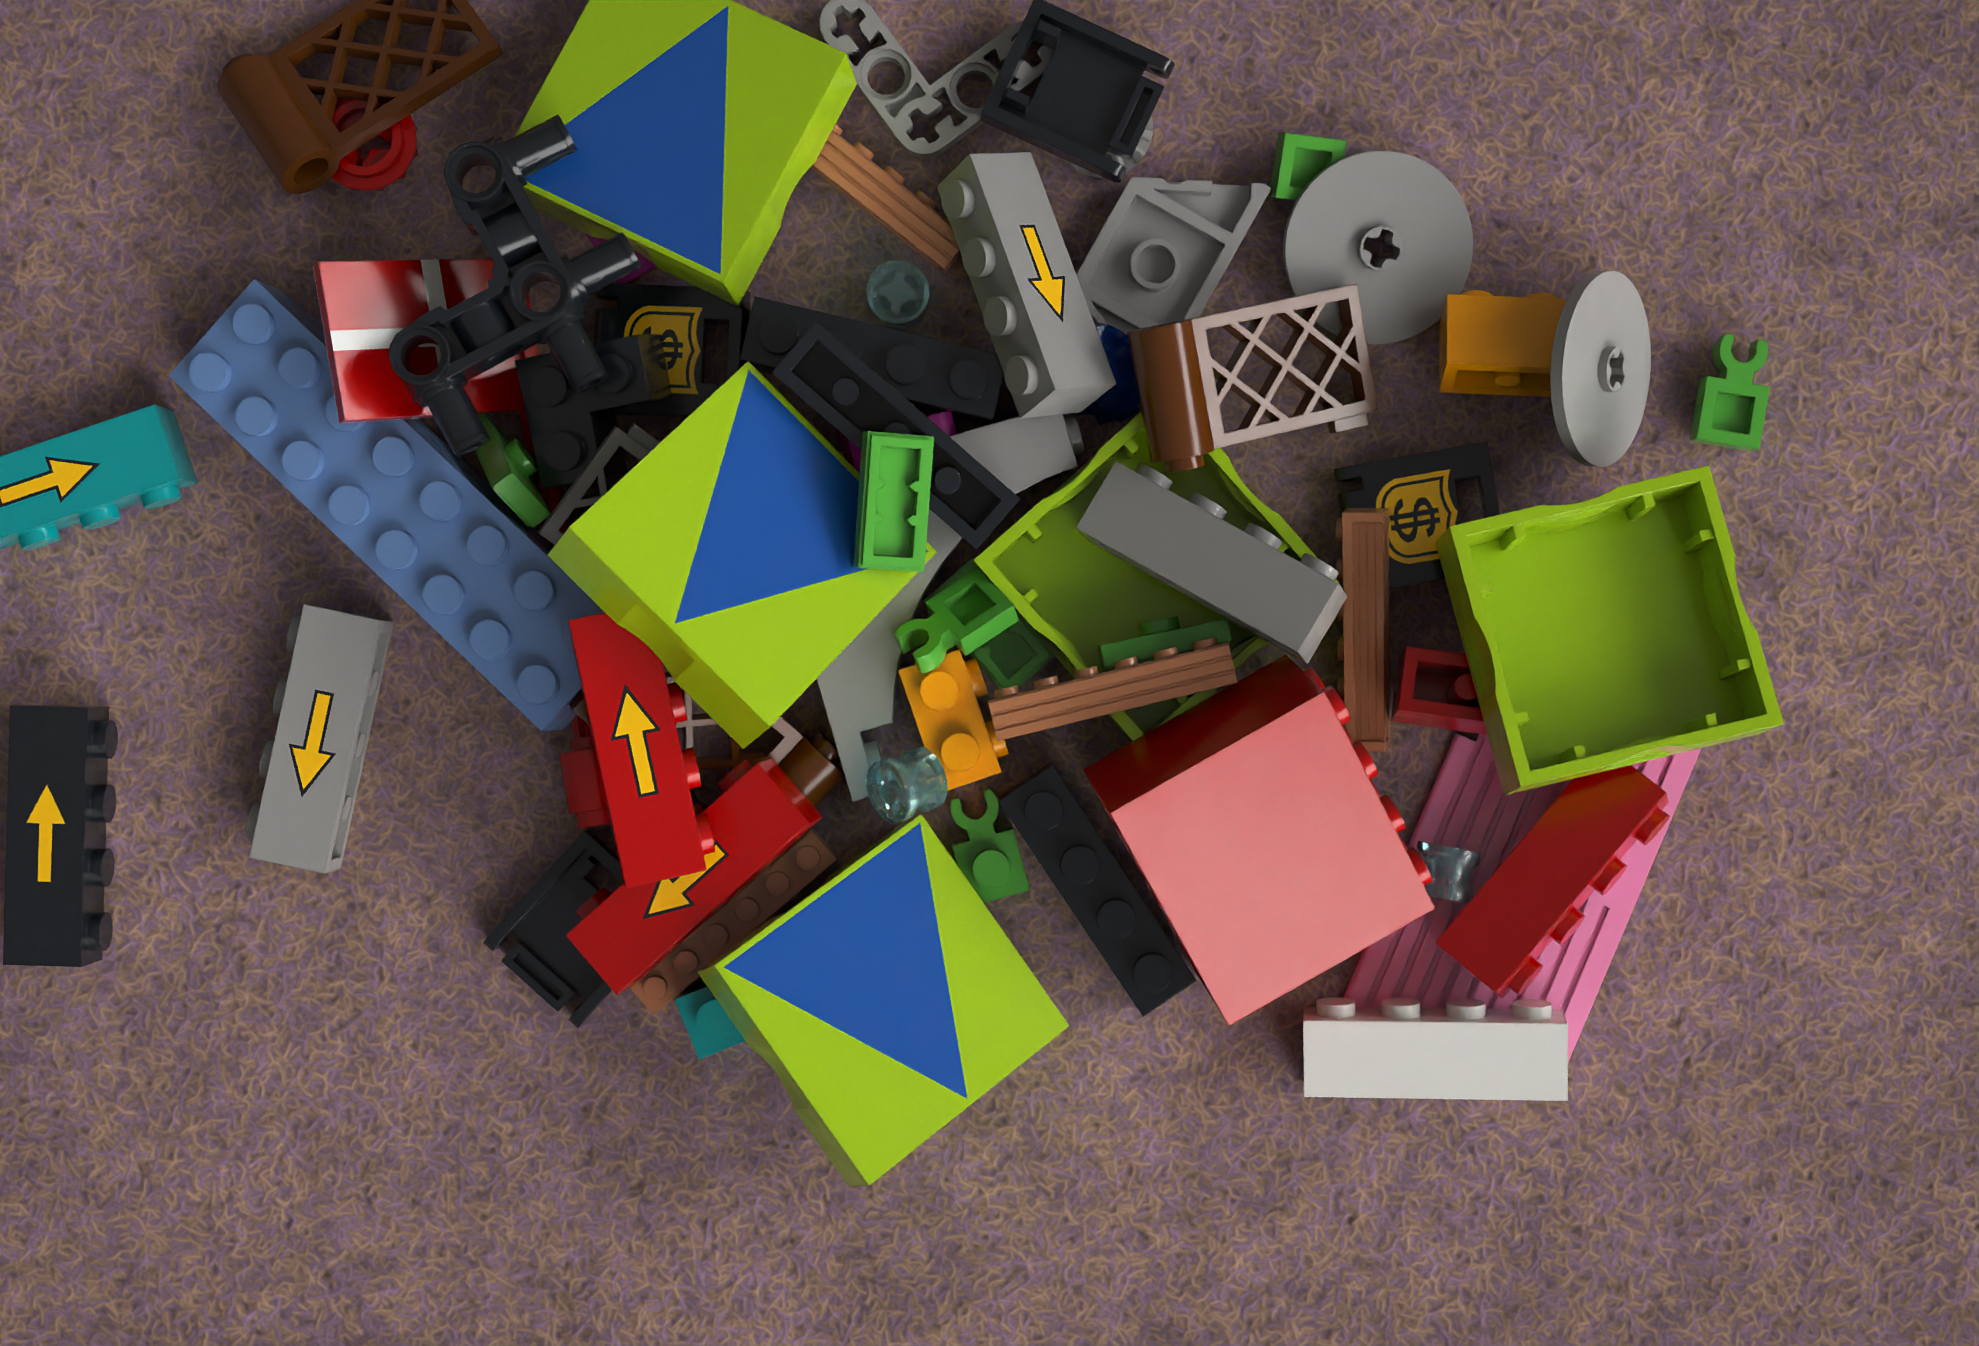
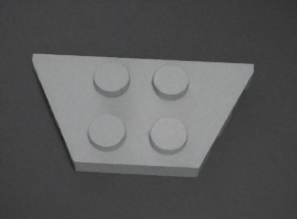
(1165, 250)

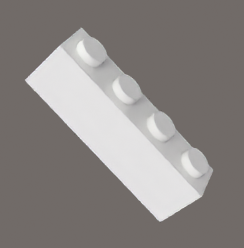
(1435, 1050)

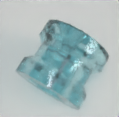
(899, 283)
(906, 785)
(1449, 870)

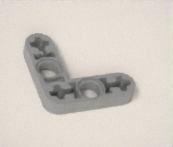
(916, 94)

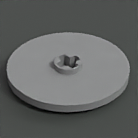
(1421, 222)
(1600, 368)

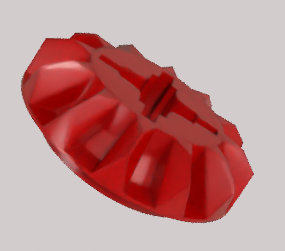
(380, 166)

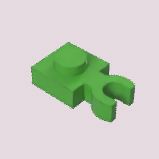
(1300, 160)
(1730, 407)
(961, 616)
(989, 857)

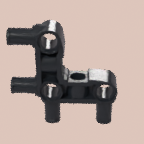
(497, 320)

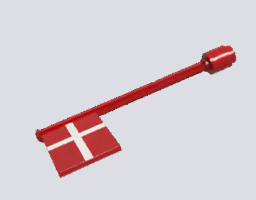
(360, 314)

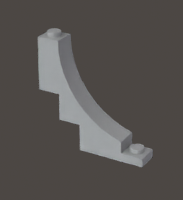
(863, 678)

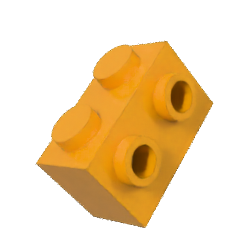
(1497, 343)
(951, 719)

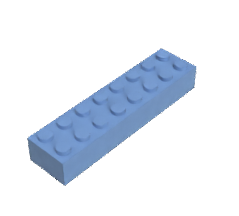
(395, 502)

